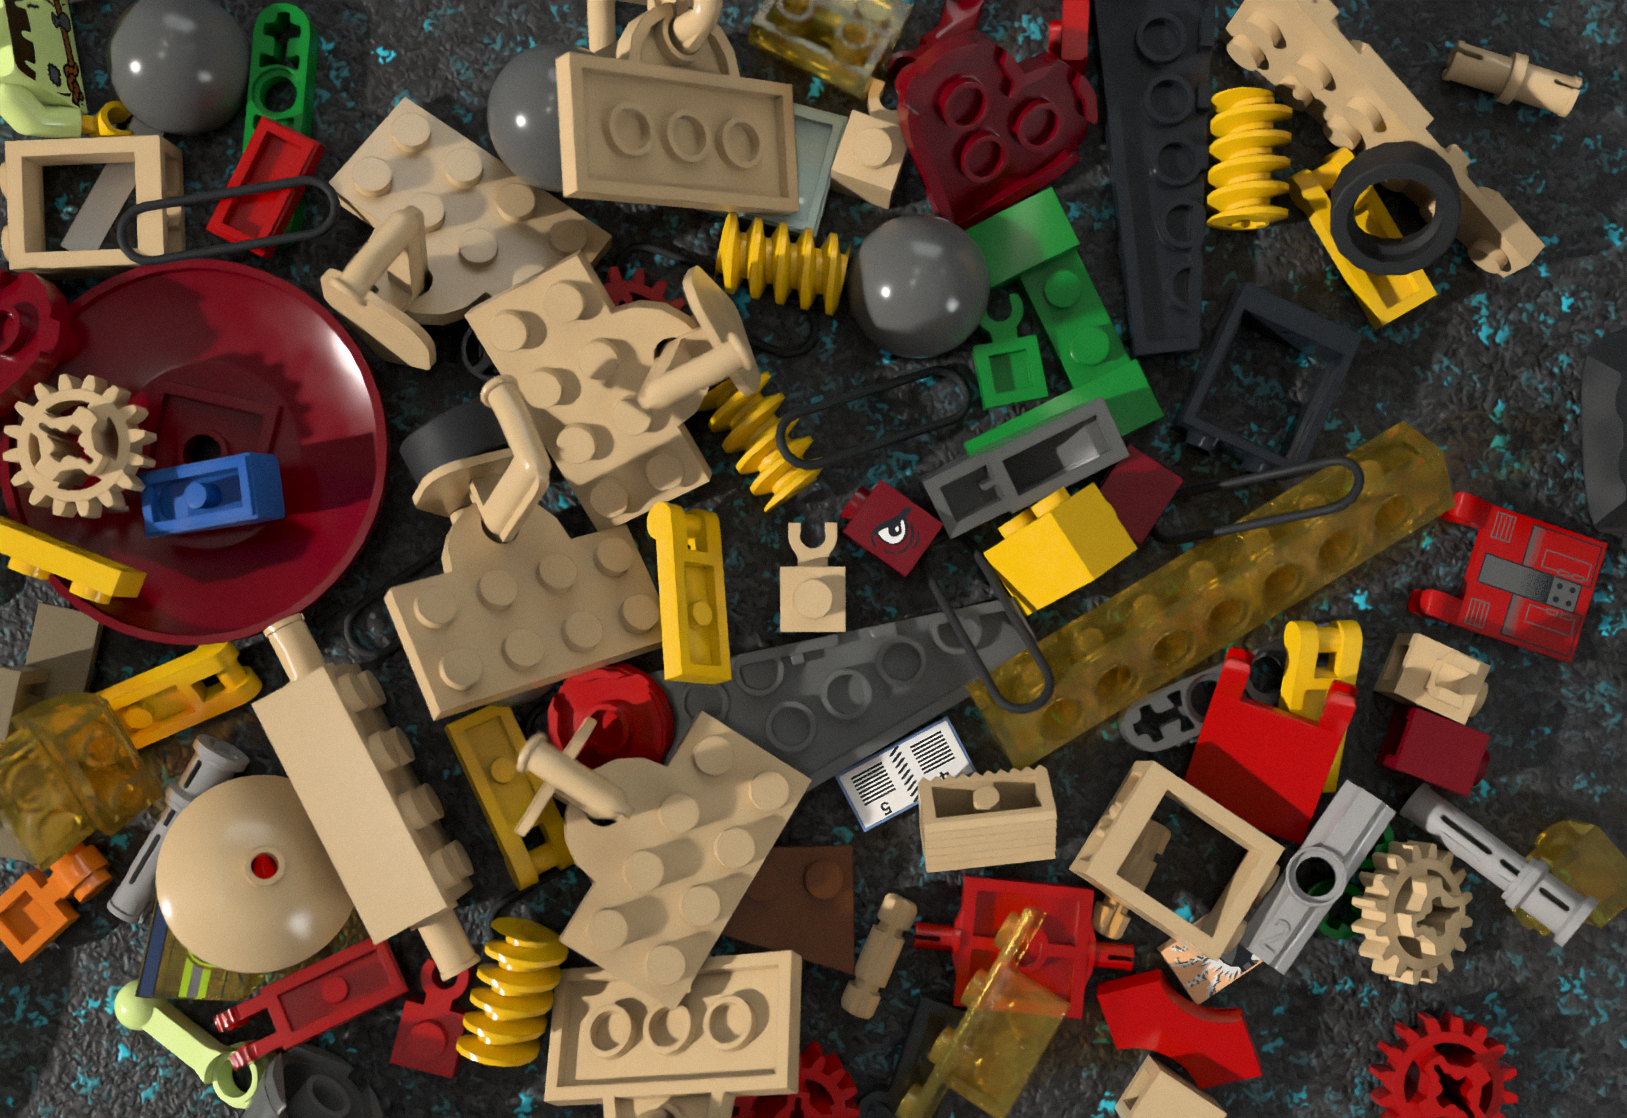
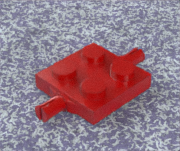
(1058, 955)

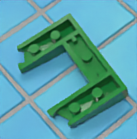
(1039, 251)

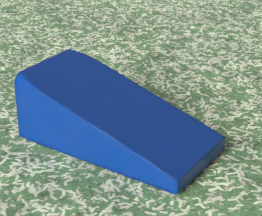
(212, 494)

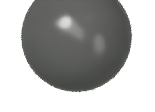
(179, 65)
(526, 115)
(918, 286)

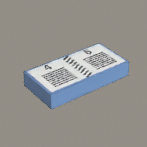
(889, 778)

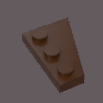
(801, 905)

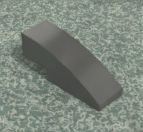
(1023, 467)

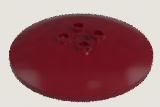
(260, 372)

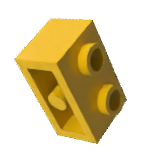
(1060, 549)

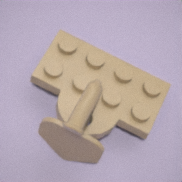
(672, 117)
(444, 219)
(604, 391)
(515, 589)
(677, 846)
(642, 1060)

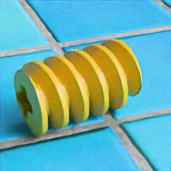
(1246, 159)
(781, 263)
(754, 431)
(518, 997)

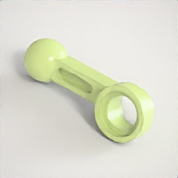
(188, 1042)

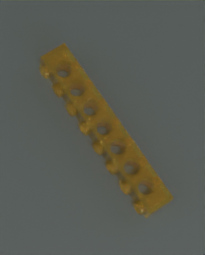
(1214, 595)

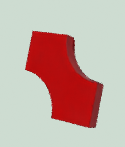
(1205, 1040)

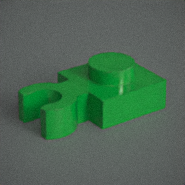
(1008, 366)

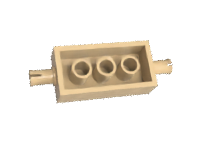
(366, 798)

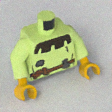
(43, 76)

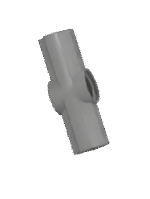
(1342, 840)

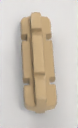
(1110, 916)
(879, 956)

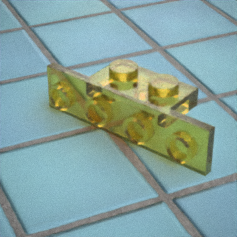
(999, 1035)

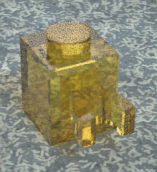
(1587, 864)

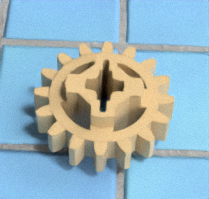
(53, 459)
(1412, 912)

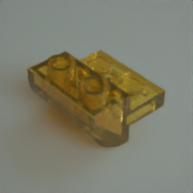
(831, 39)
(69, 775)

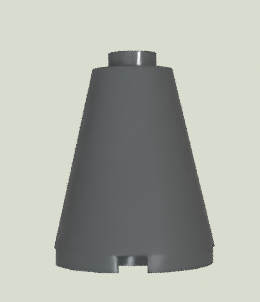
(310, 1085)

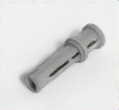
(210, 766)
(1523, 881)

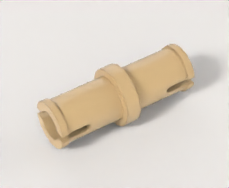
(1512, 78)

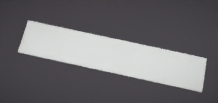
(105, 200)

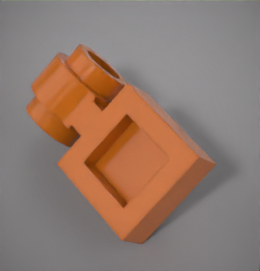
(36, 906)

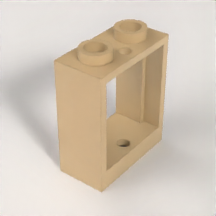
(21, 181)
(1123, 824)

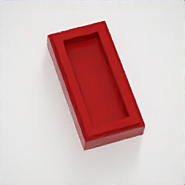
(270, 155)

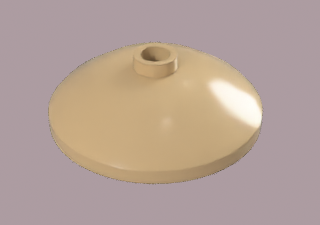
(219, 903)

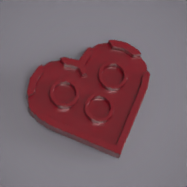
(989, 125)
(32, 335)

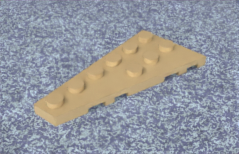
(1367, 105)

